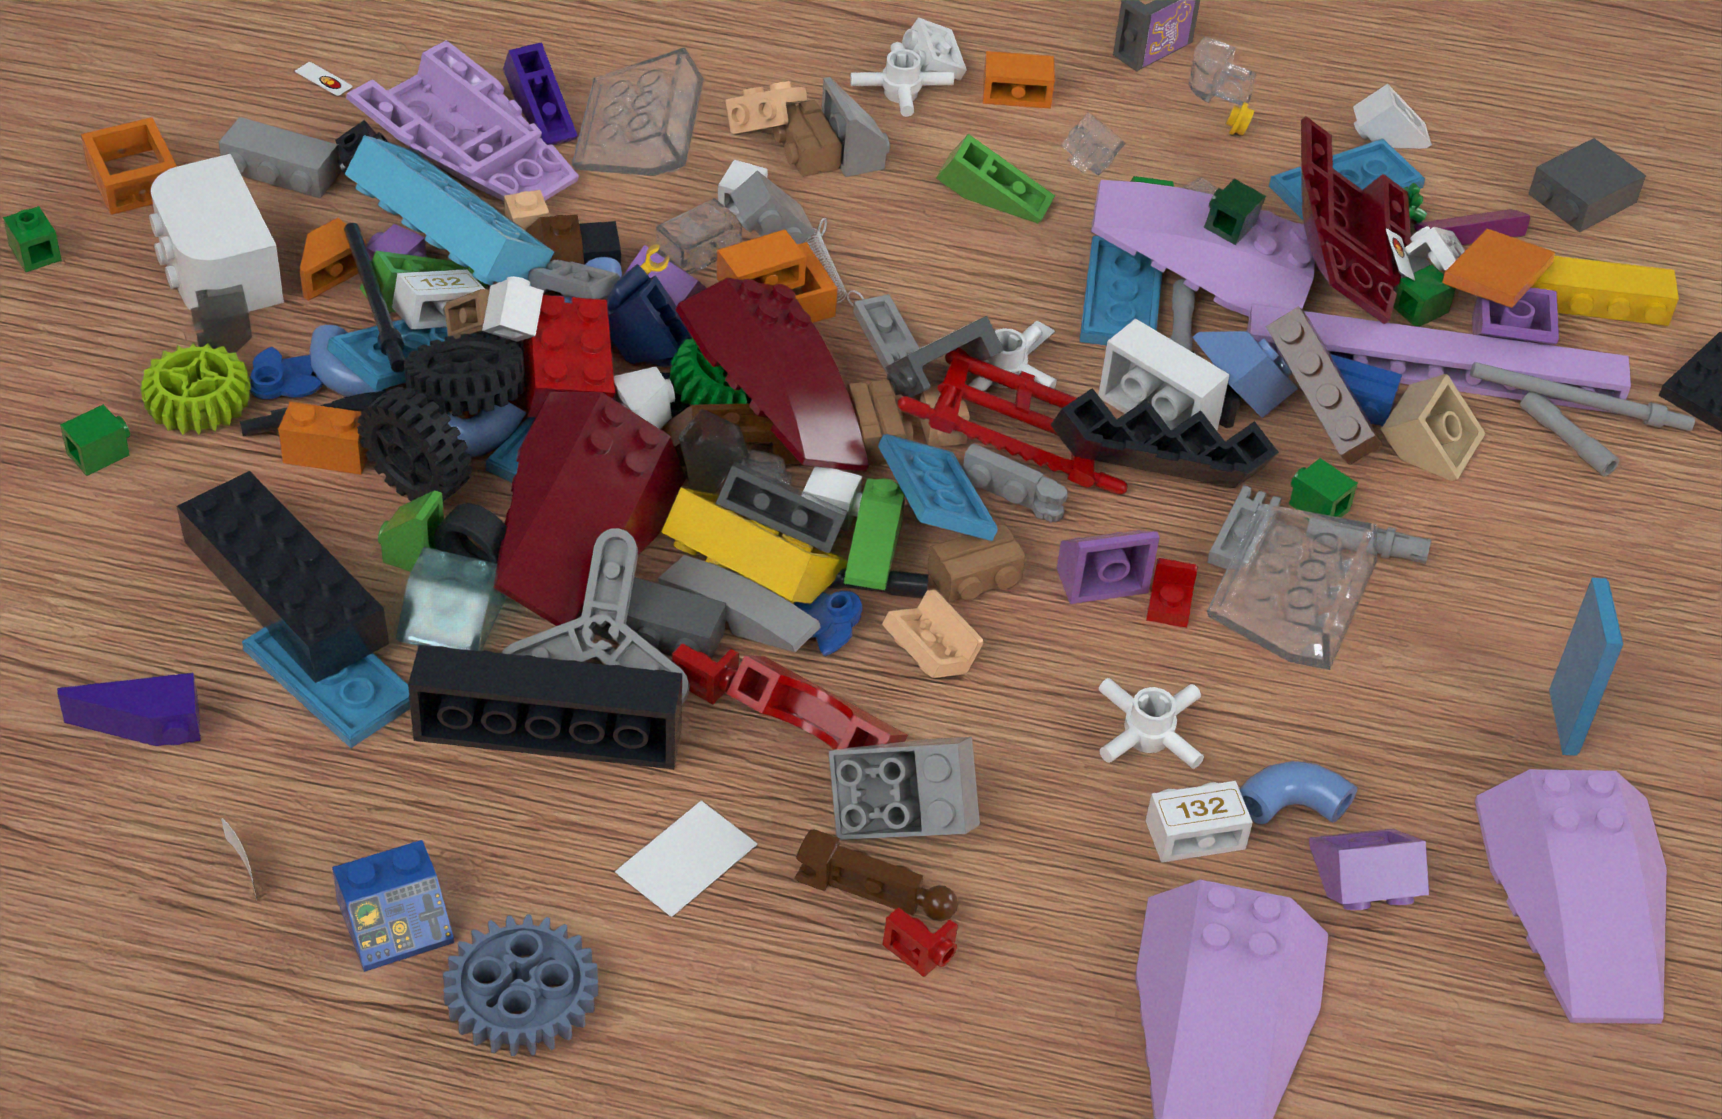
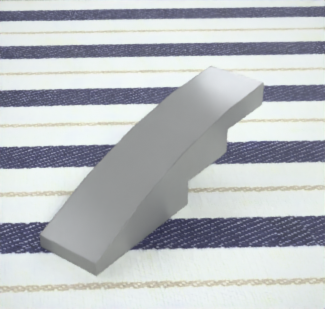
(750, 608)

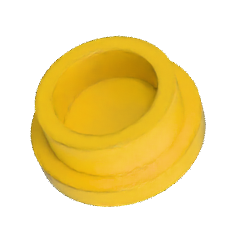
(1239, 119)

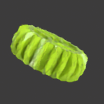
(195, 388)

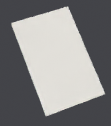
(686, 858)

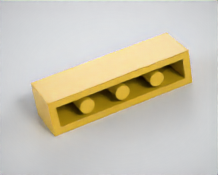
(1612, 290)

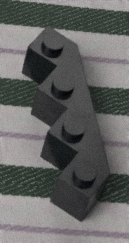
(1146, 442)

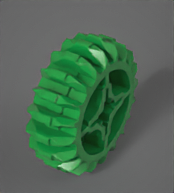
(700, 381)

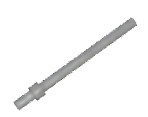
(1651, 414)

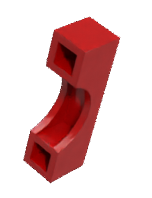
(800, 702)

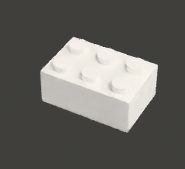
(1155, 368)

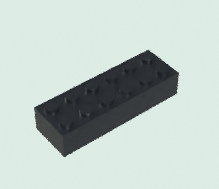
(283, 576)
(546, 706)

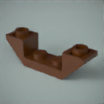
(753, 427)

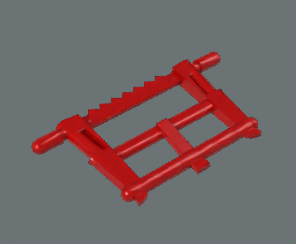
(953, 389)

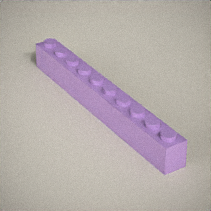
(1428, 353)

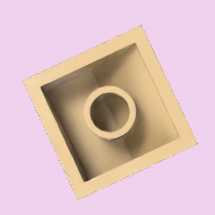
(1434, 428)

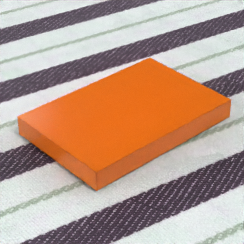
(1498, 268)

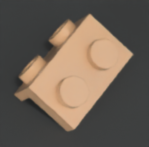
(762, 109)
(935, 636)

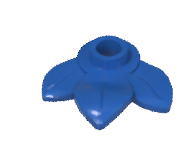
(279, 376)
(836, 616)

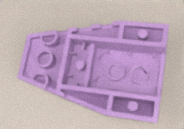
(466, 126)
(1167, 225)
(1586, 885)
(1226, 998)

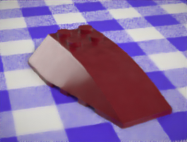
(1350, 226)
(781, 364)
(577, 475)

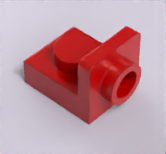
(1172, 592)
(705, 676)
(916, 945)

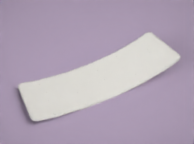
(232, 838)

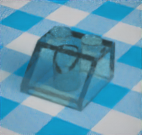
(449, 601)

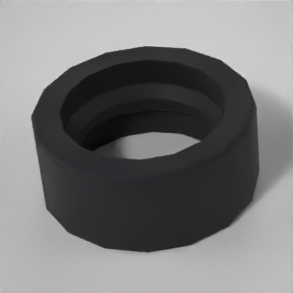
(475, 523)

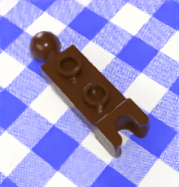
(869, 878)

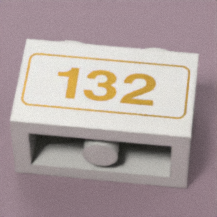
(422, 295)
(1198, 821)

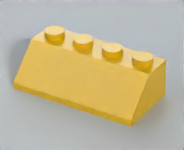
(750, 548)

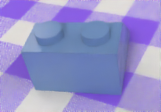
(1253, 367)

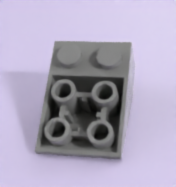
(905, 789)

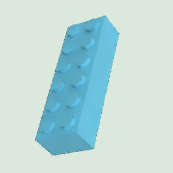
(445, 212)

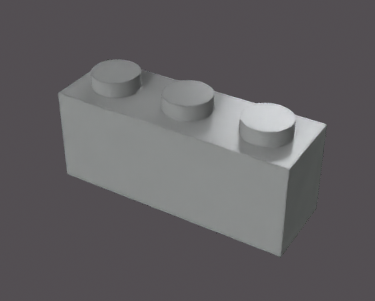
(281, 157)

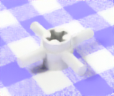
(902, 78)
(1015, 357)
(1150, 722)

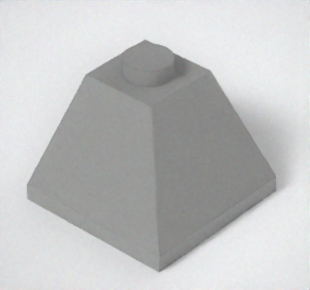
(861, 139)

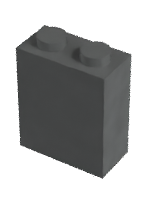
(1586, 184)

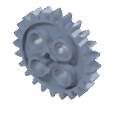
(520, 985)

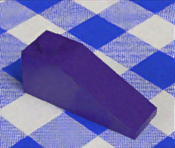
(538, 93)
(141, 710)

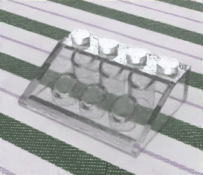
(641, 117)
(1296, 582)

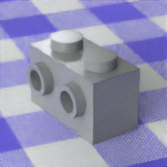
(769, 209)

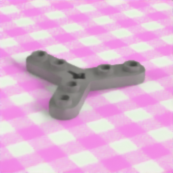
(604, 603)

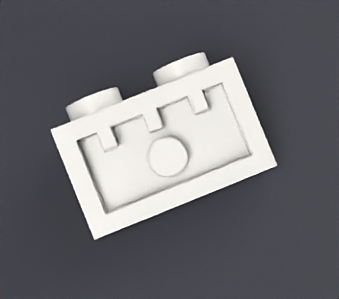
(935, 47)
(1437, 244)

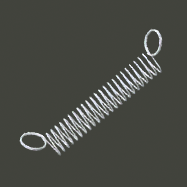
(831, 262)

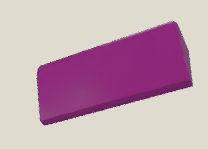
(1470, 227)

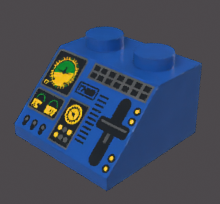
(392, 905)

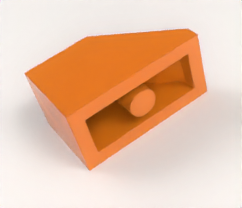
(326, 259)

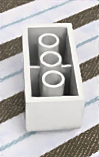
(213, 233)

